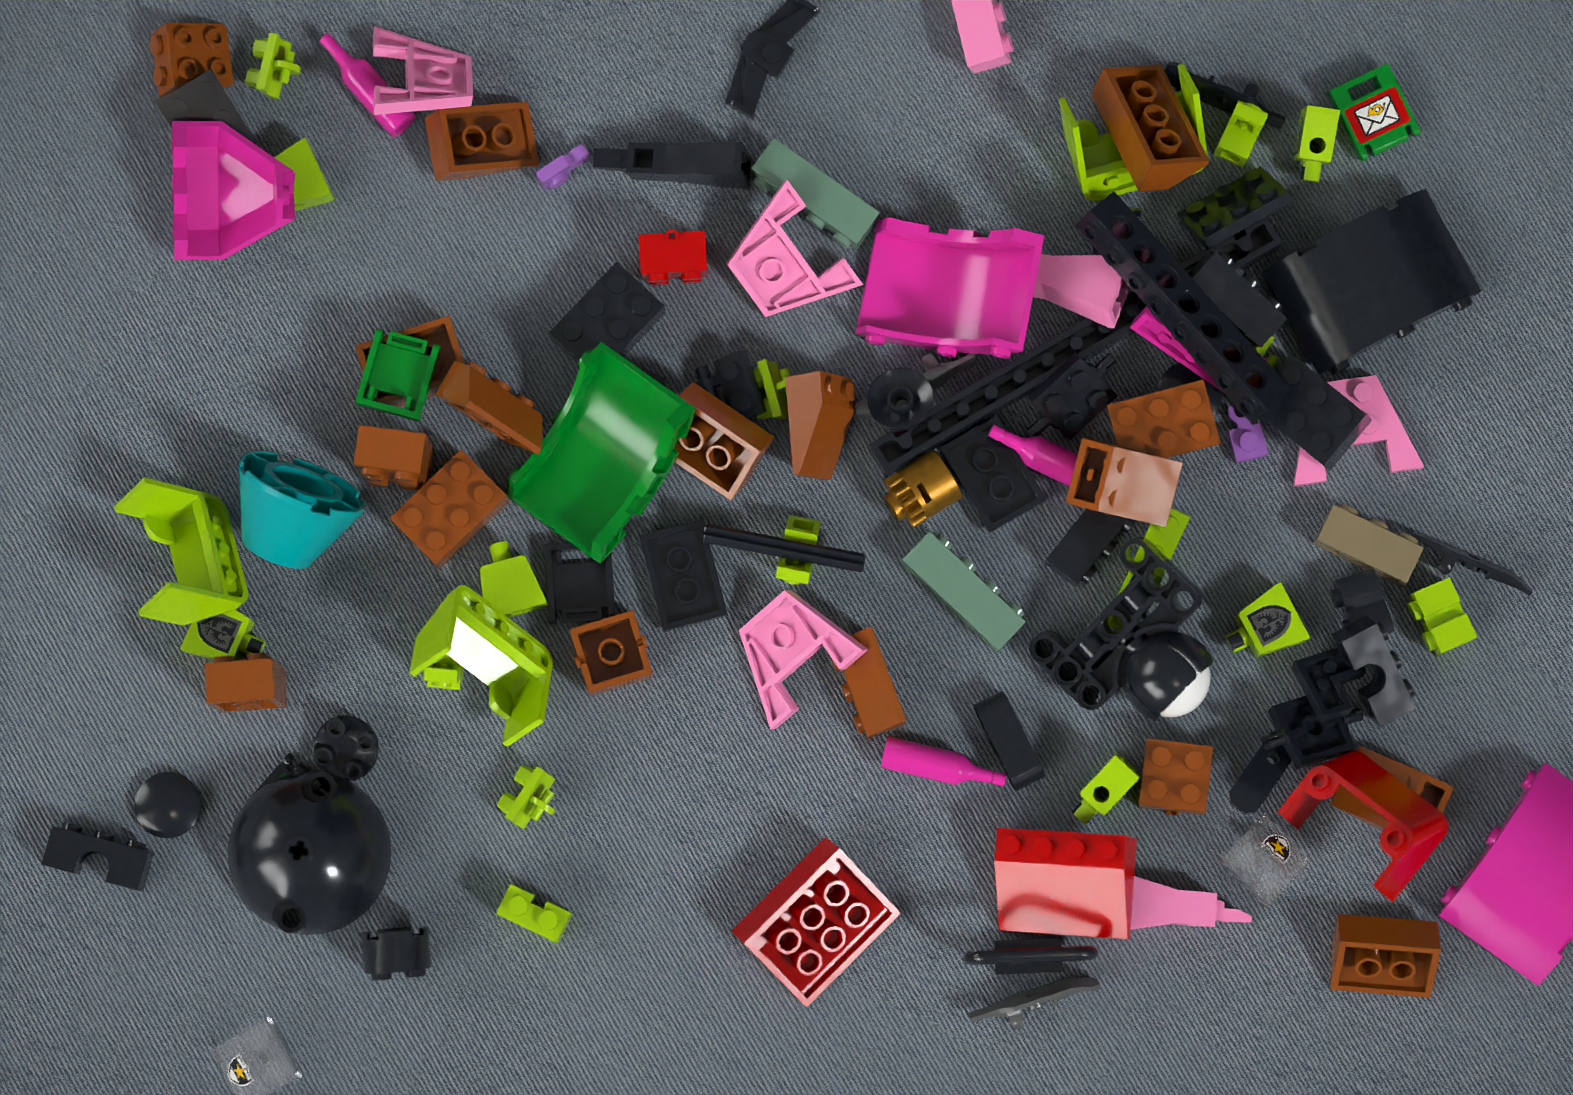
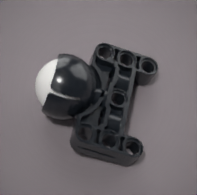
(1161, 668)

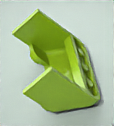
(1096, 157)
(200, 546)
(493, 651)

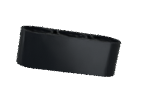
(1009, 741)

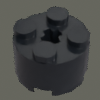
(395, 952)

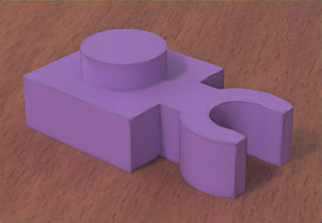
(556, 172)
(1246, 440)

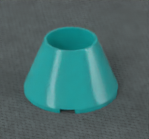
(293, 508)

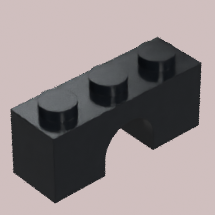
(1387, 694)
(127, 863)

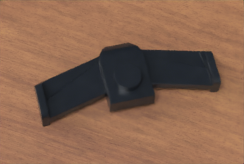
(767, 52)

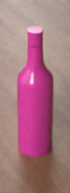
(361, 81)
(1039, 454)
(935, 763)

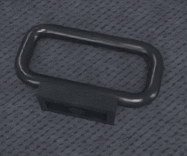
(1029, 956)

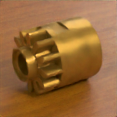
(921, 489)

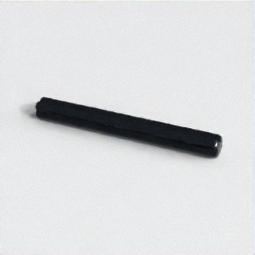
(783, 547)

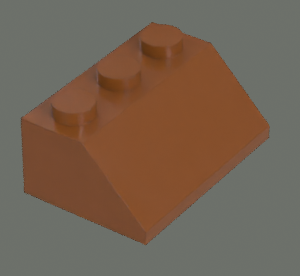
(492, 405)
(871, 690)
(1384, 955)

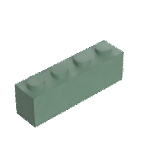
(825, 199)
(963, 591)

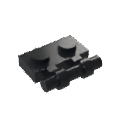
(737, 382)

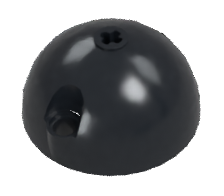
(344, 859)

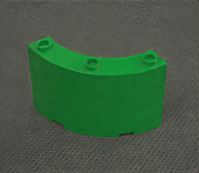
(602, 453)

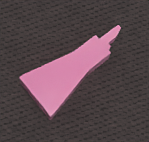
(1082, 286)
(1163, 905)

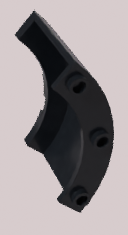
(1372, 281)

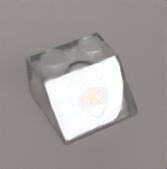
(1264, 860)
(257, 1060)

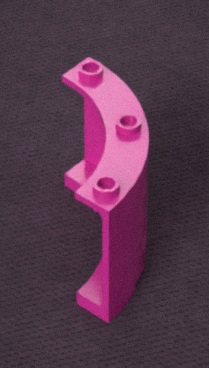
(949, 288)
(1522, 884)

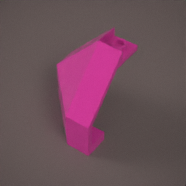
(224, 191)

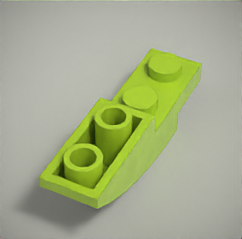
(1166, 541)

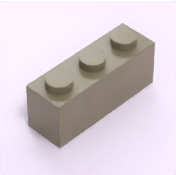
(1368, 544)

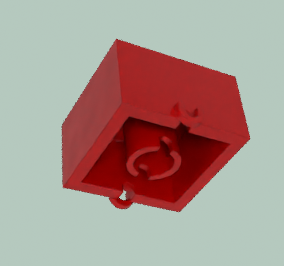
(673, 257)

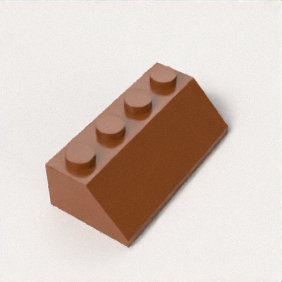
(1148, 126)

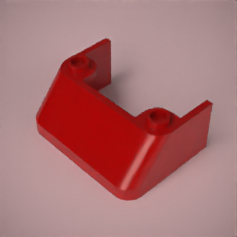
(1413, 823)

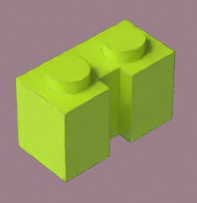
(1441, 617)
(520, 909)

